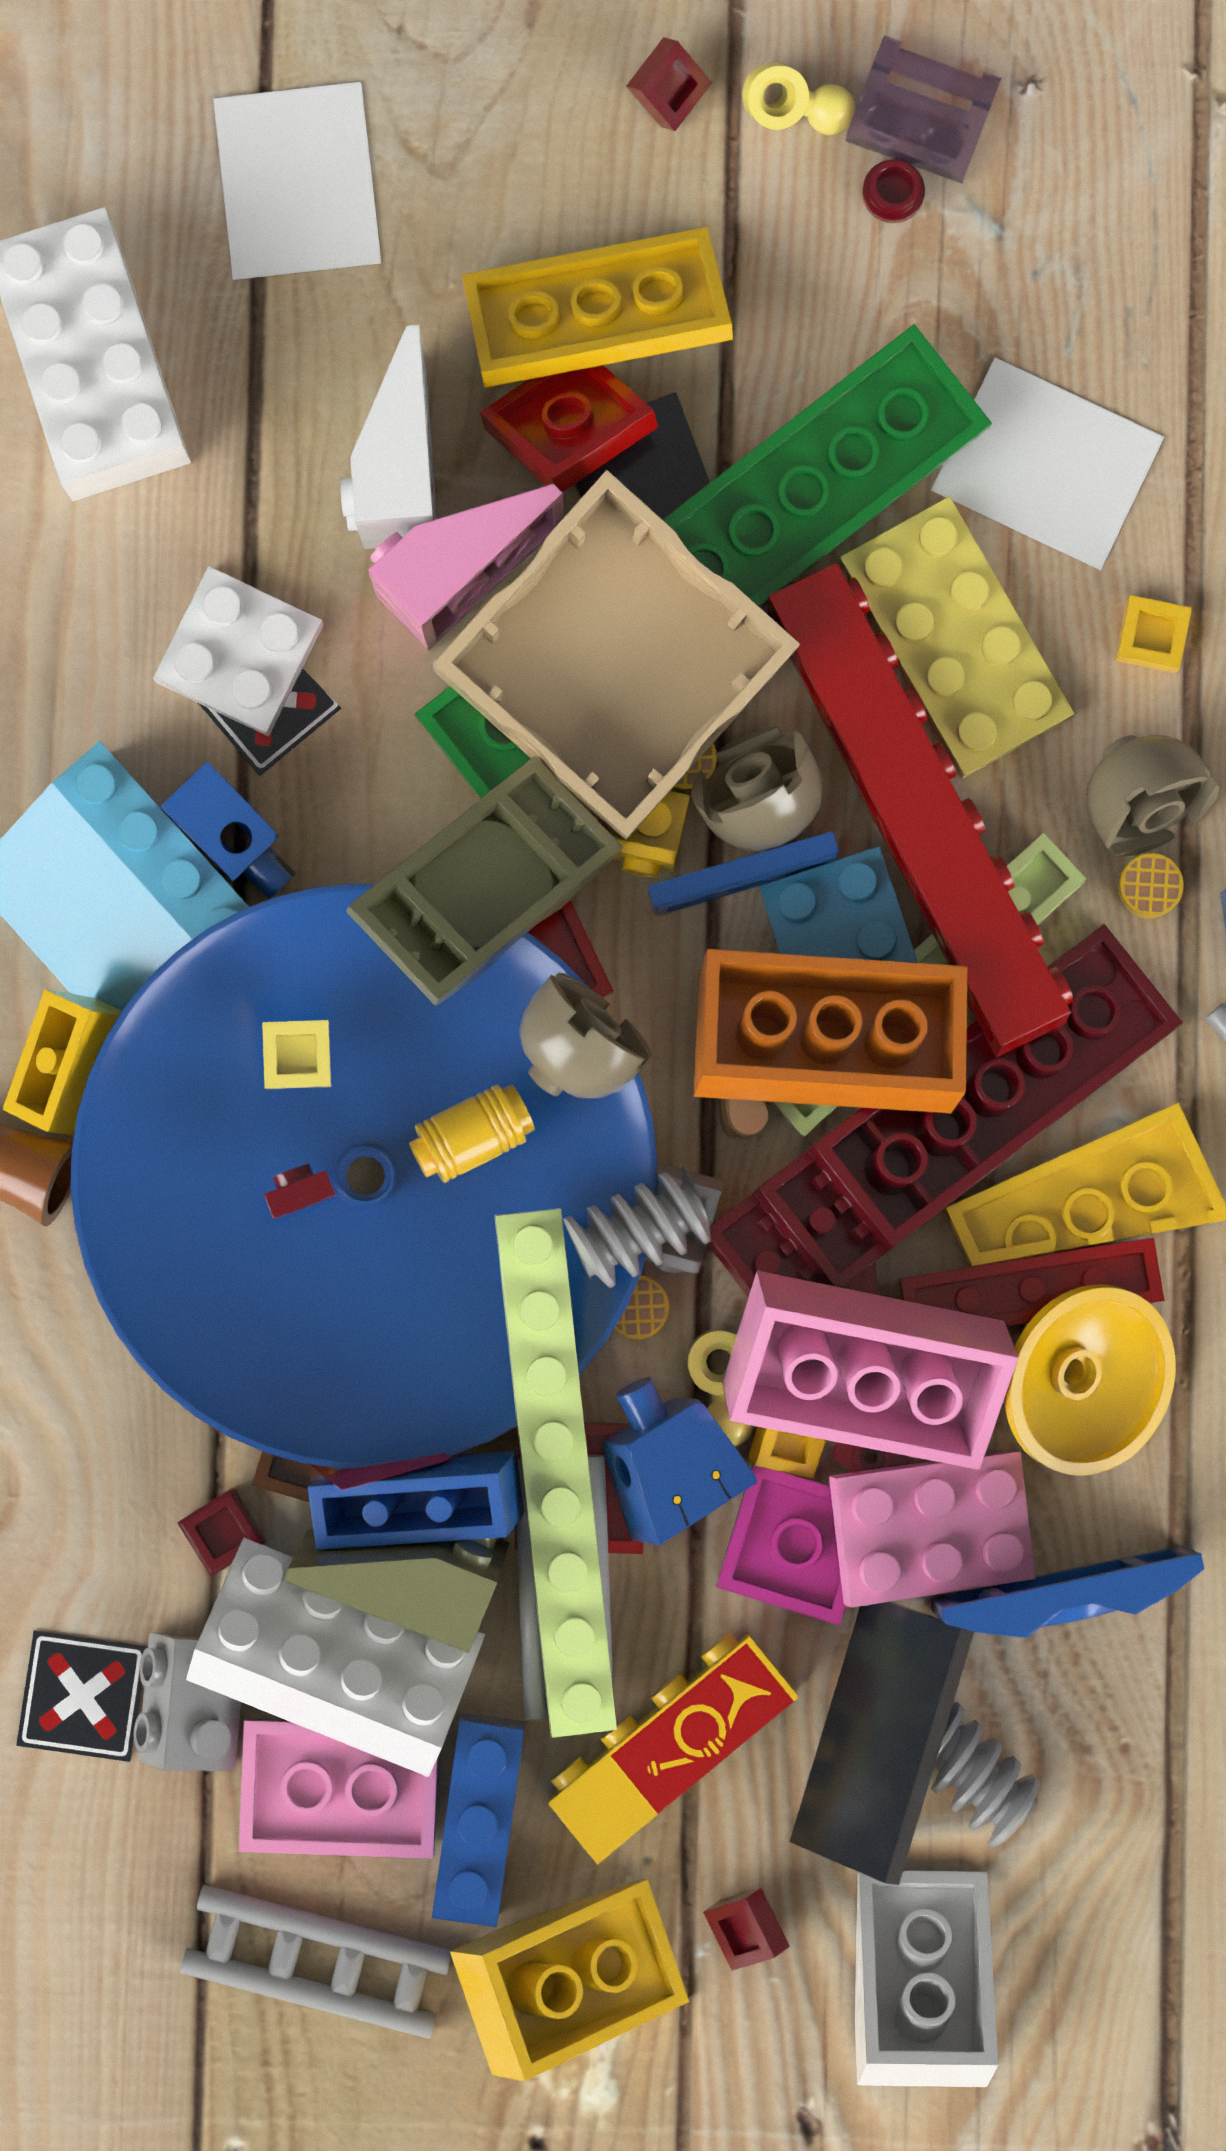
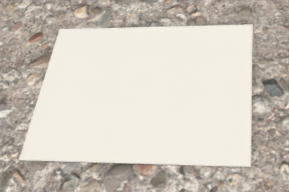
(297, 180)
(1050, 465)

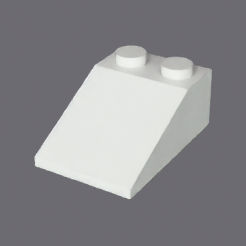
(394, 455)
(925, 1981)

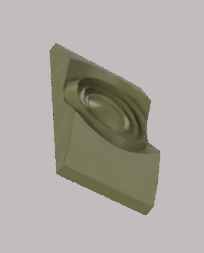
(485, 881)

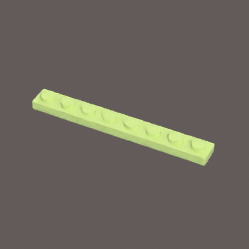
(555, 1472)

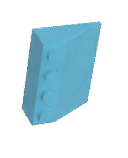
(106, 881)

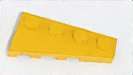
(1108, 1190)

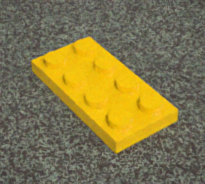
(597, 307)

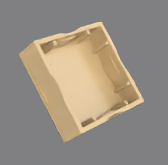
(615, 656)

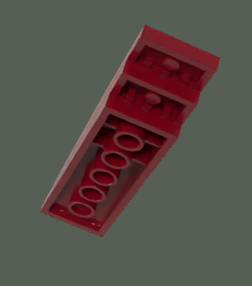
(899, 1168)

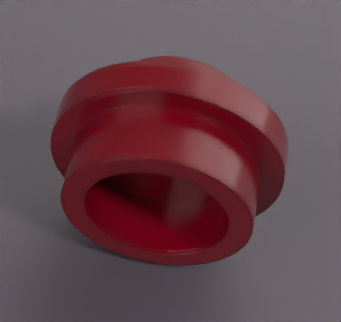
(893, 191)

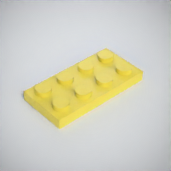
(957, 637)

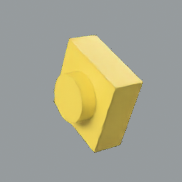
(296, 1054)

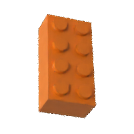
(831, 1031)

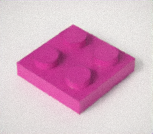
(785, 1547)

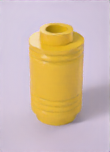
(471, 1132)

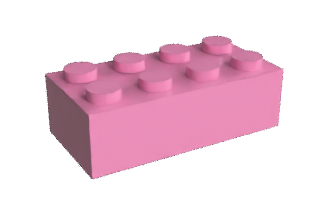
(868, 1370)

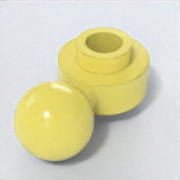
(826, 108)
(712, 1382)

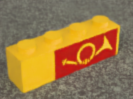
(671, 1746)

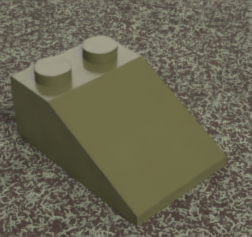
(419, 1586)

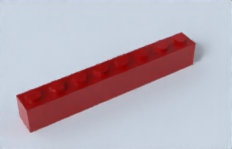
(919, 810)

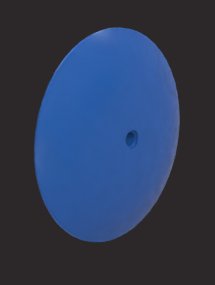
(368, 1316)

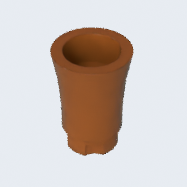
(34, 1173)

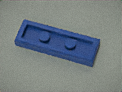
(742, 874)

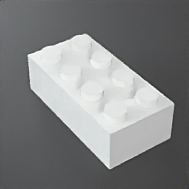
(88, 355)
(329, 1664)

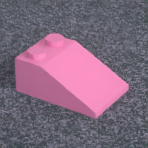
(457, 560)

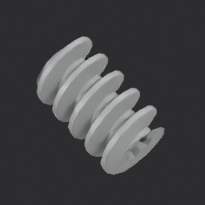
(639, 1228)
(981, 1780)

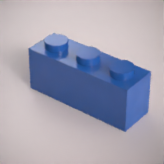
(441, 1502)
(478, 1819)

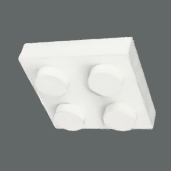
(238, 651)

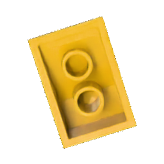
(569, 1980)

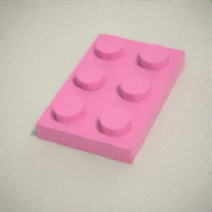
(931, 1528)
(330, 1797)

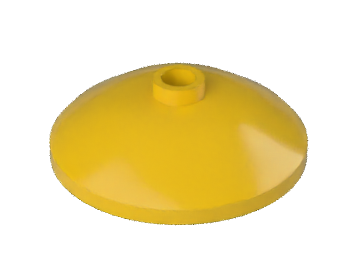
(1114, 1384)

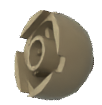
(1145, 789)
(761, 790)
(577, 1042)

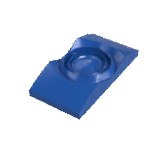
(1071, 1594)

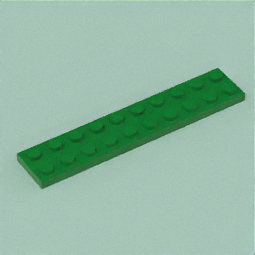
(783, 504)

